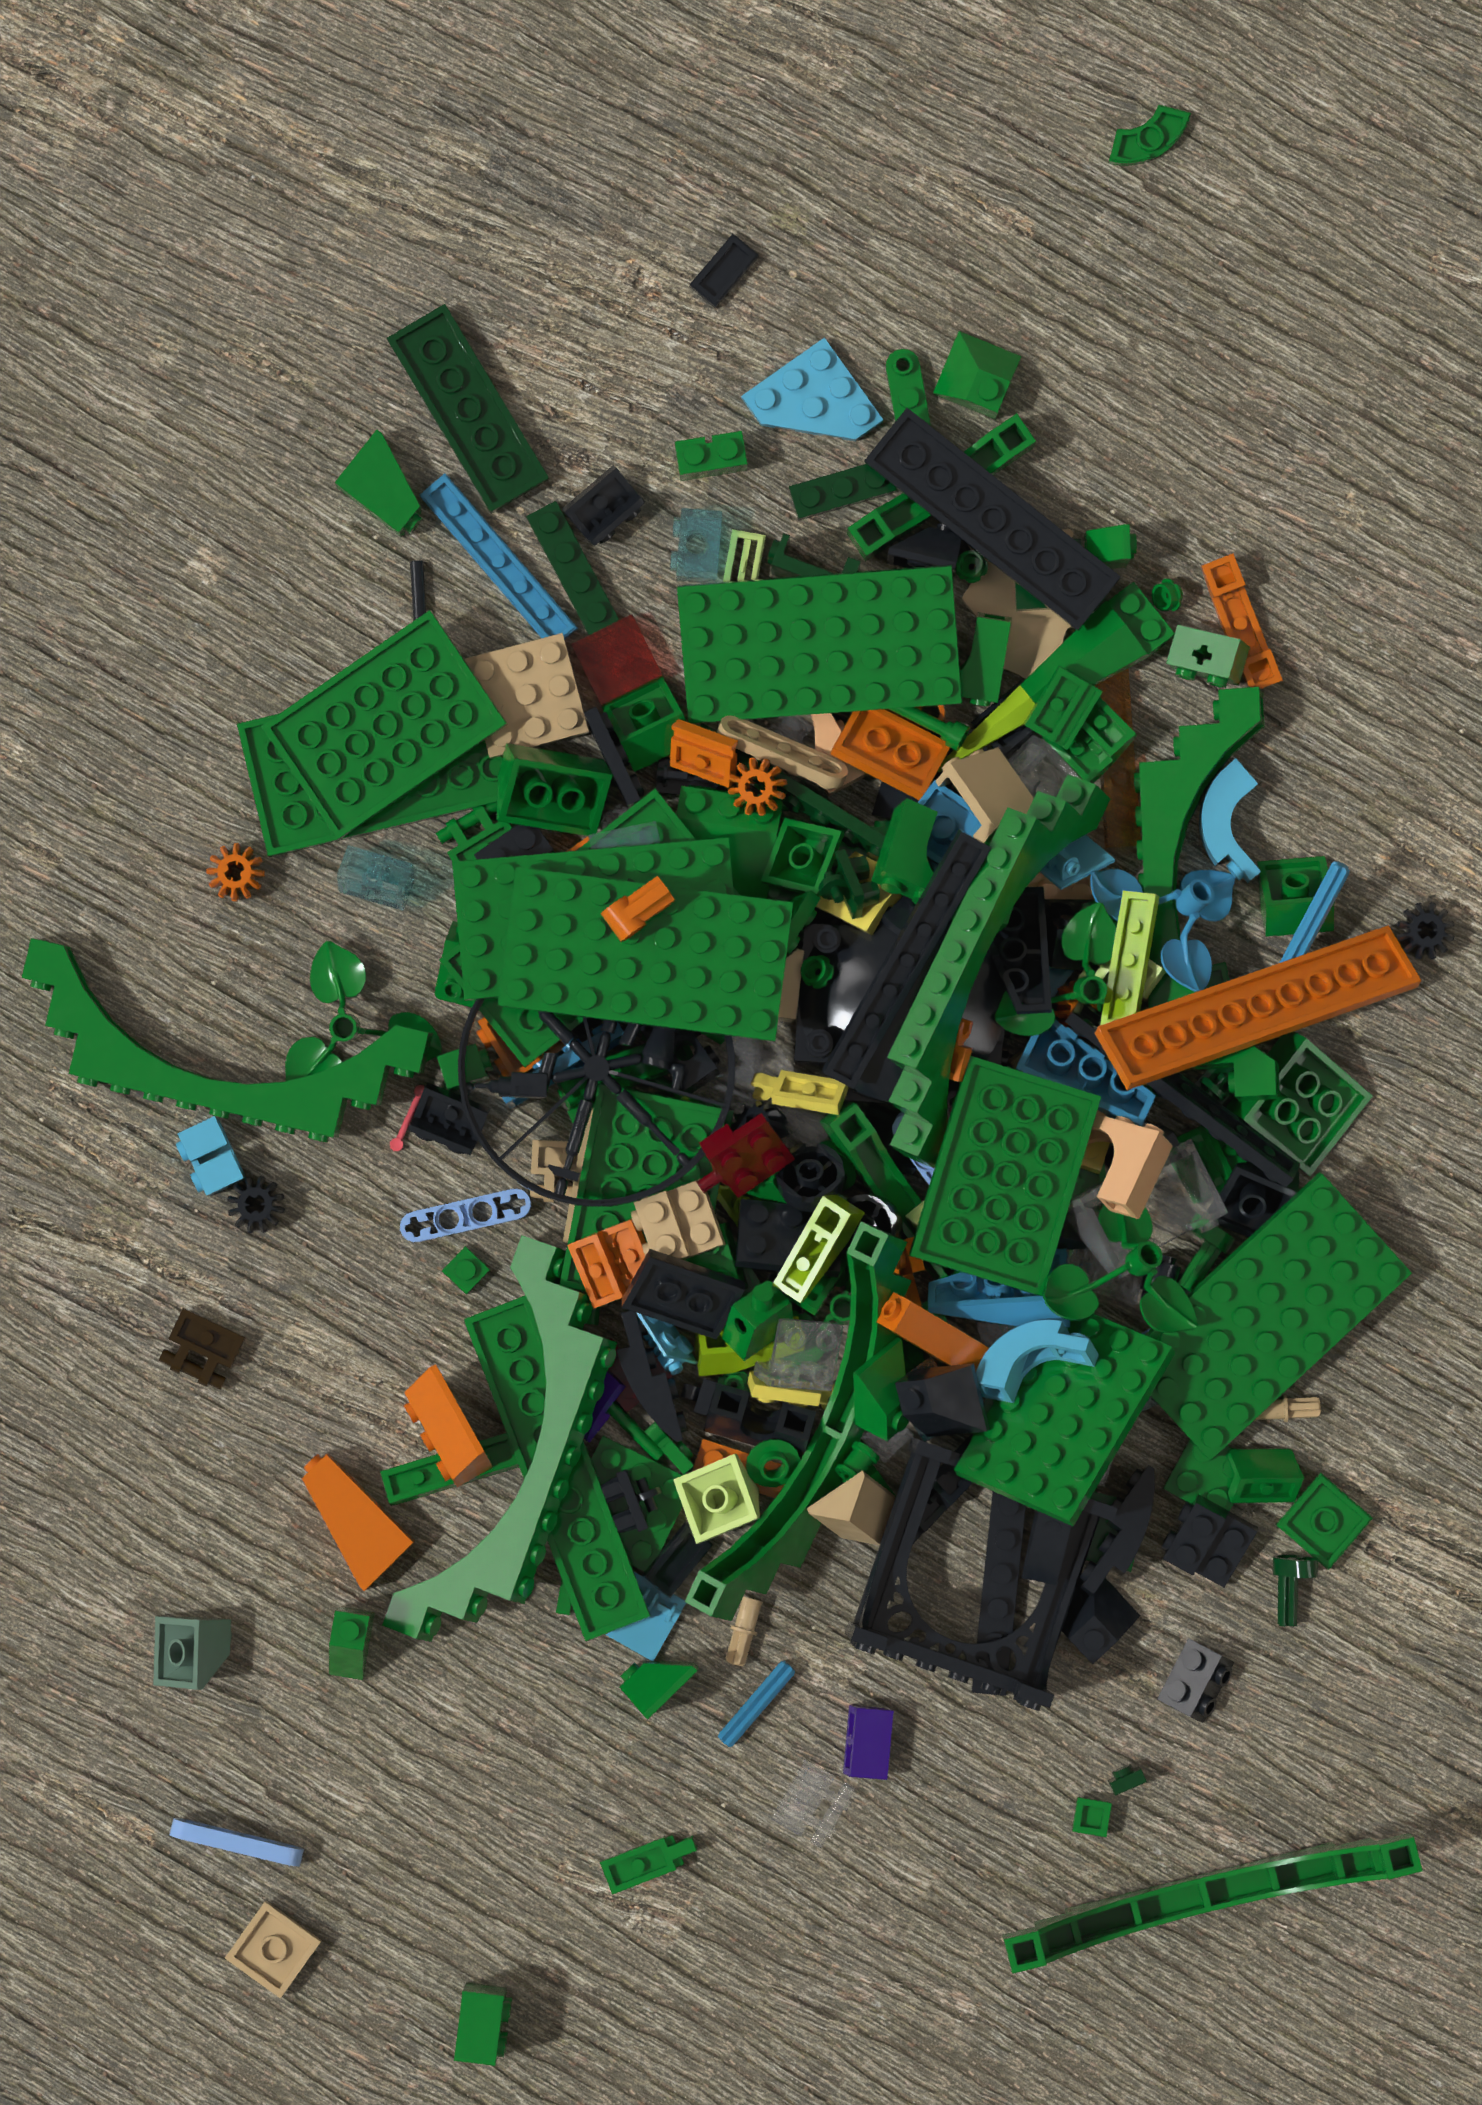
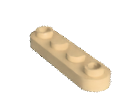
(784, 752)

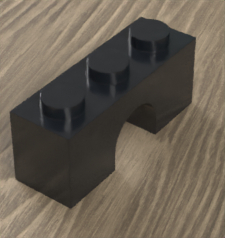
(737, 1419)

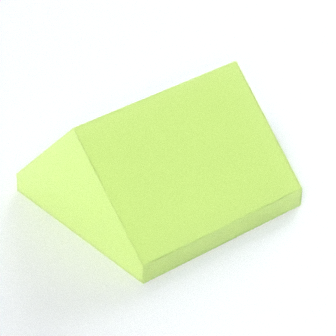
(718, 1498)

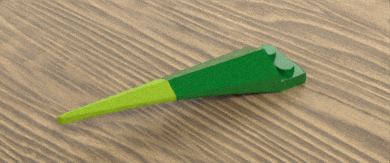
(1110, 641)

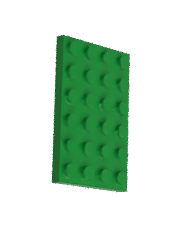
(384, 725)
(630, 1159)
(1005, 1176)
(1067, 1422)

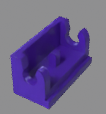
(868, 1742)

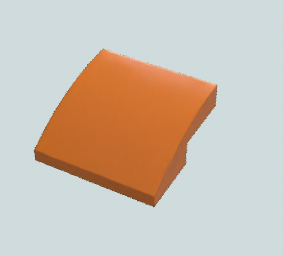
(608, 1261)

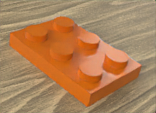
(891, 750)

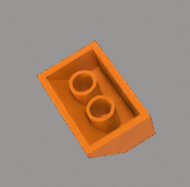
(445, 1428)

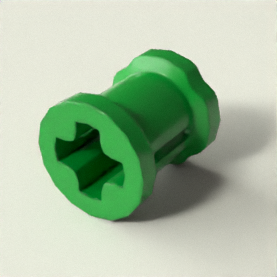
(858, 1460)

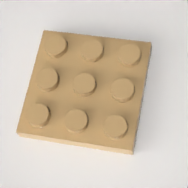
(533, 693)

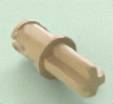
(1292, 1408)
(743, 1631)

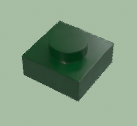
(1126, 1779)

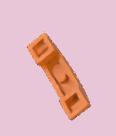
(1239, 620)

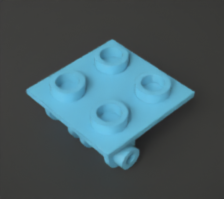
(1076, 862)
(668, 1344)
(649, 1634)

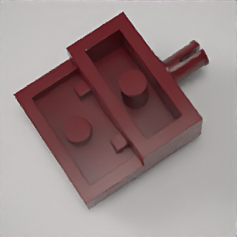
(744, 1156)

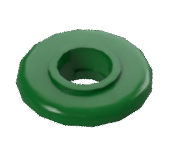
(767, 1451)

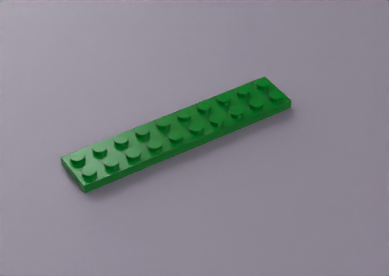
(585, 1536)

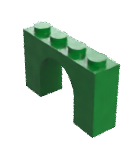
(984, 667)
(903, 856)

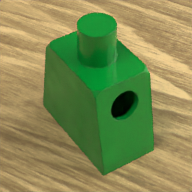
(755, 1319)

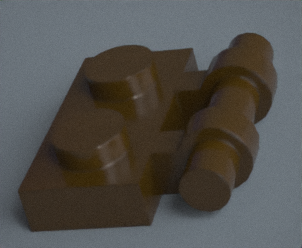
(206, 1339)

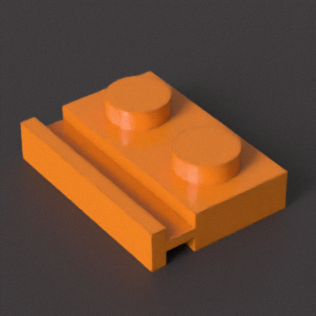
(703, 753)

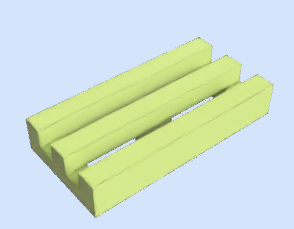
(747, 536)

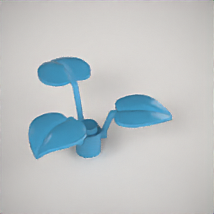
(1200, 895)

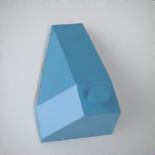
(989, 1301)

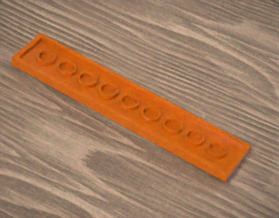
(1257, 1007)

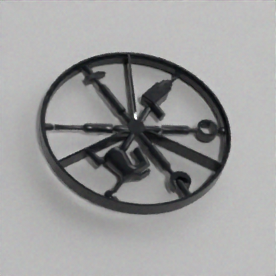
(656, 1053)

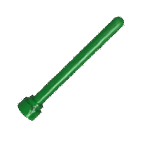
(952, 733)

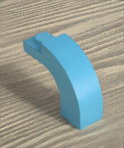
(1215, 820)
(1023, 1349)

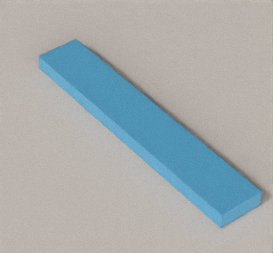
(496, 559)

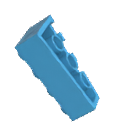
(1068, 1060)

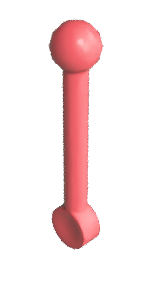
(397, 1144)

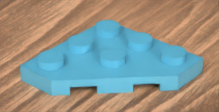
(814, 397)

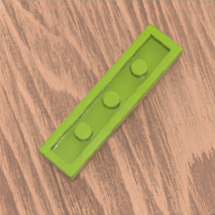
(1130, 955)

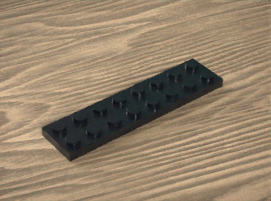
(992, 519)

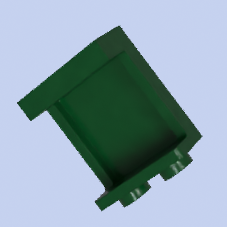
(787, 566)

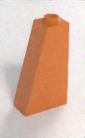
(930, 1332)
(358, 1524)

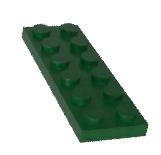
(467, 408)

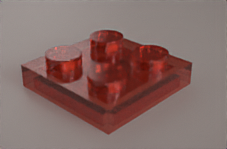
(616, 660)

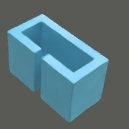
(211, 1156)

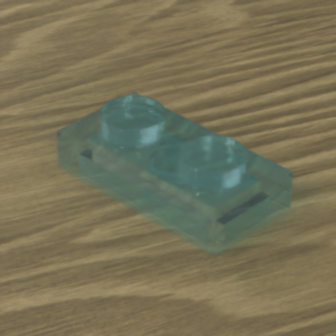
(628, 836)

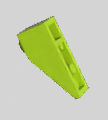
(818, 1246)
(718, 1357)

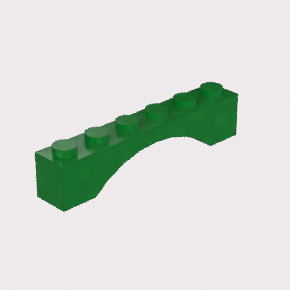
(902, 515)
(875, 1167)

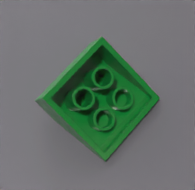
(751, 837)
(1314, 1103)

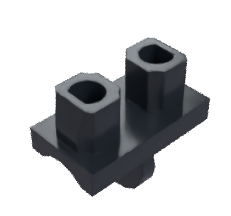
(634, 1516)

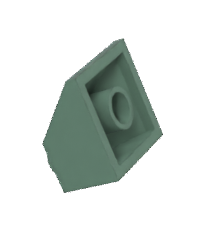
(189, 1650)

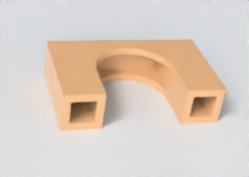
(1135, 1165)

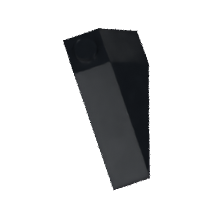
(1022, 954)

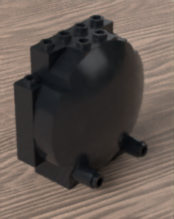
(856, 960)

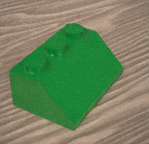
(551, 790)

